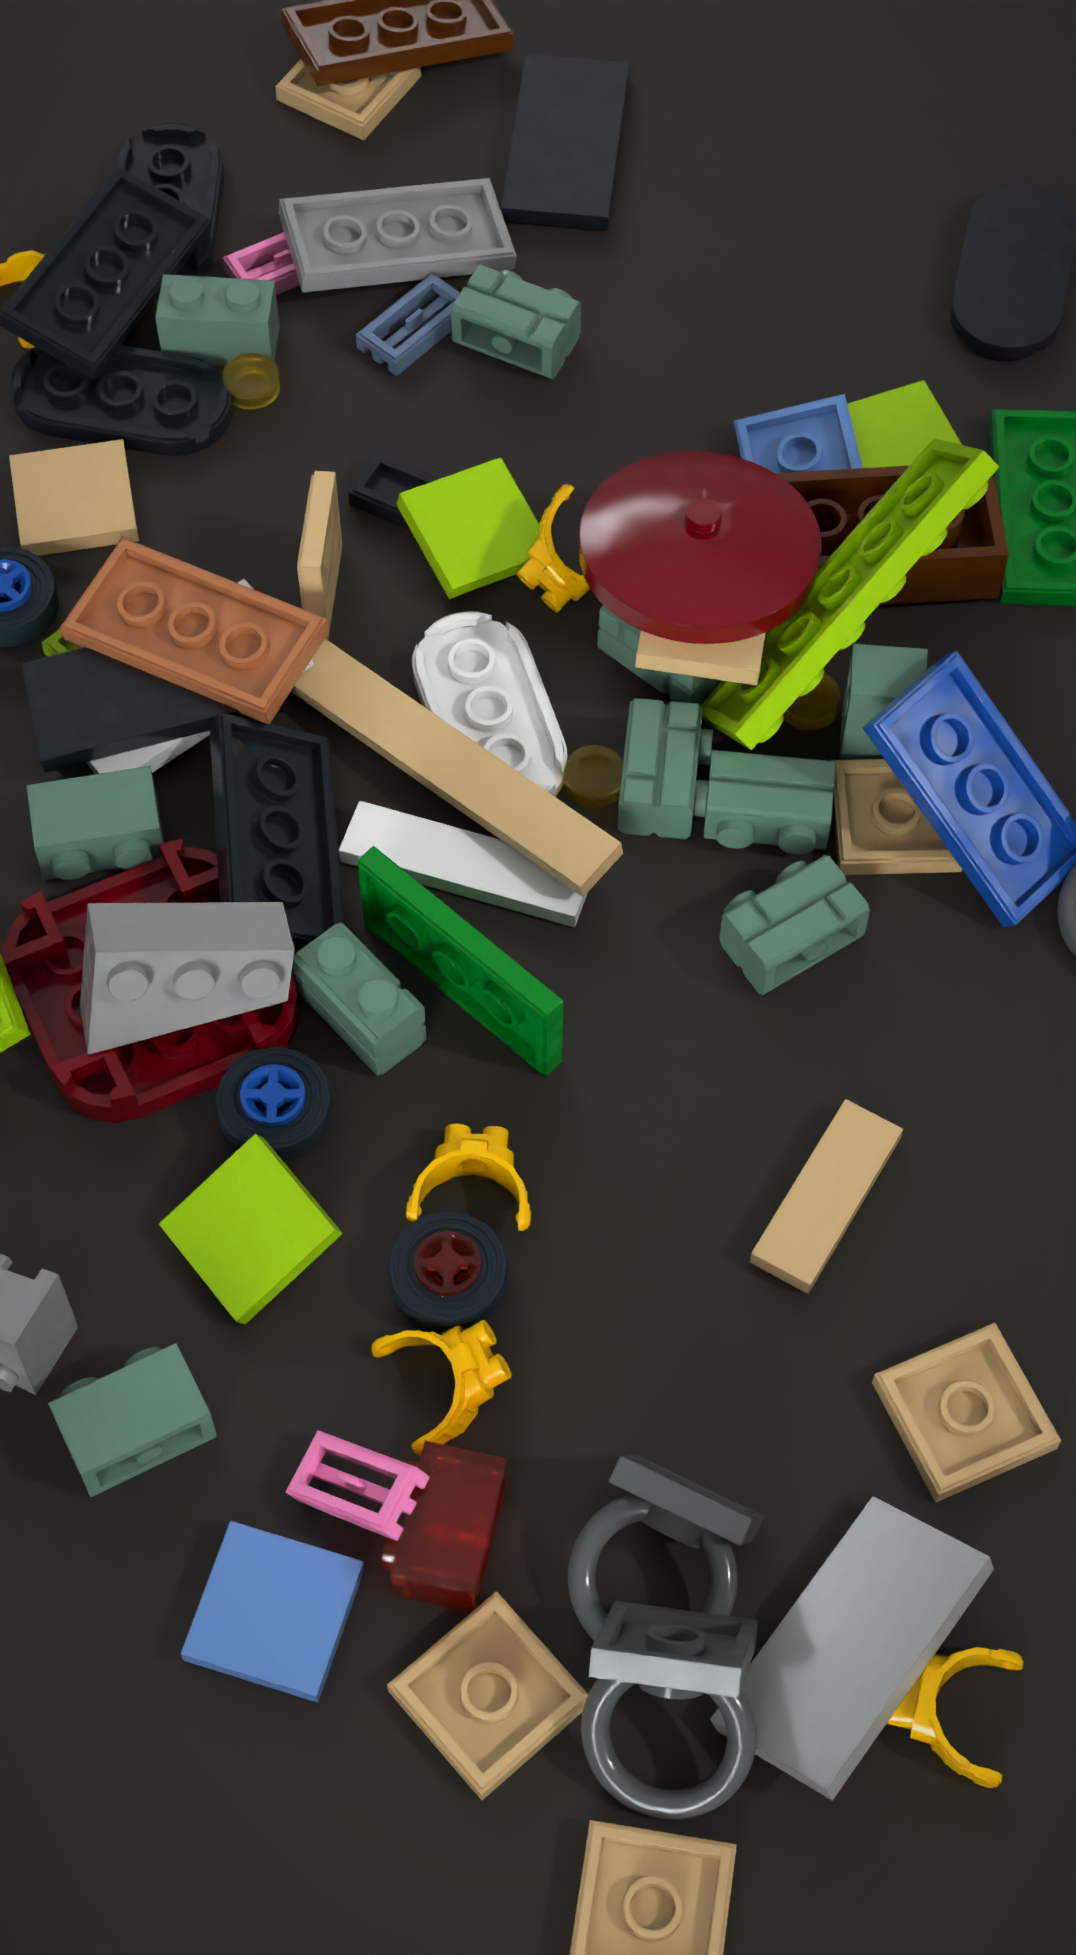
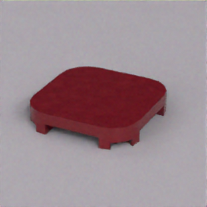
(142, 1077)

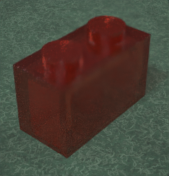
(451, 1529)

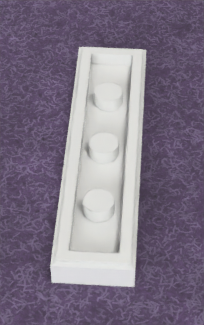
(460, 863)

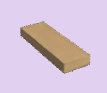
(826, 1196)

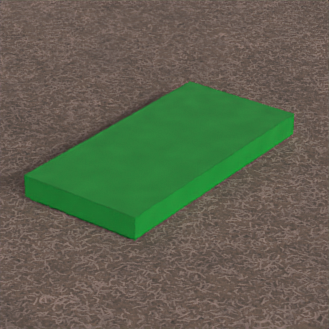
(1036, 503)
(461, 962)

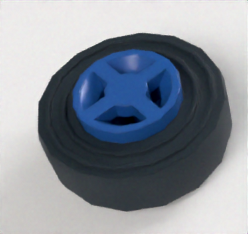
(28, 596)
(266, 1082)

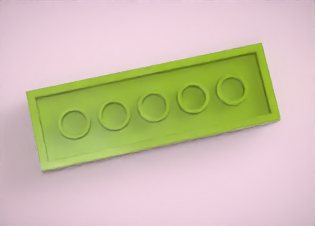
(850, 585)

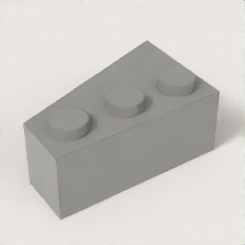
(179, 966)
(33, 1327)

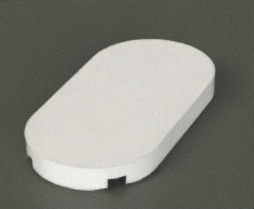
(491, 691)

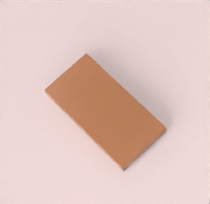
(196, 629)

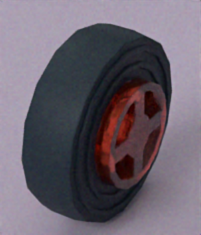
(446, 1247)

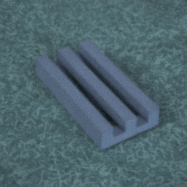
(421, 327)

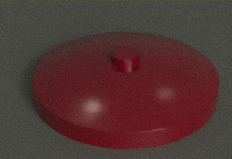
(699, 547)

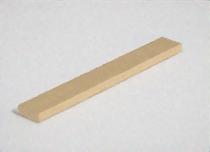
(458, 769)

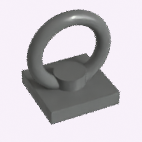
(674, 1509)
(672, 1658)

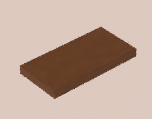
(387, 36)

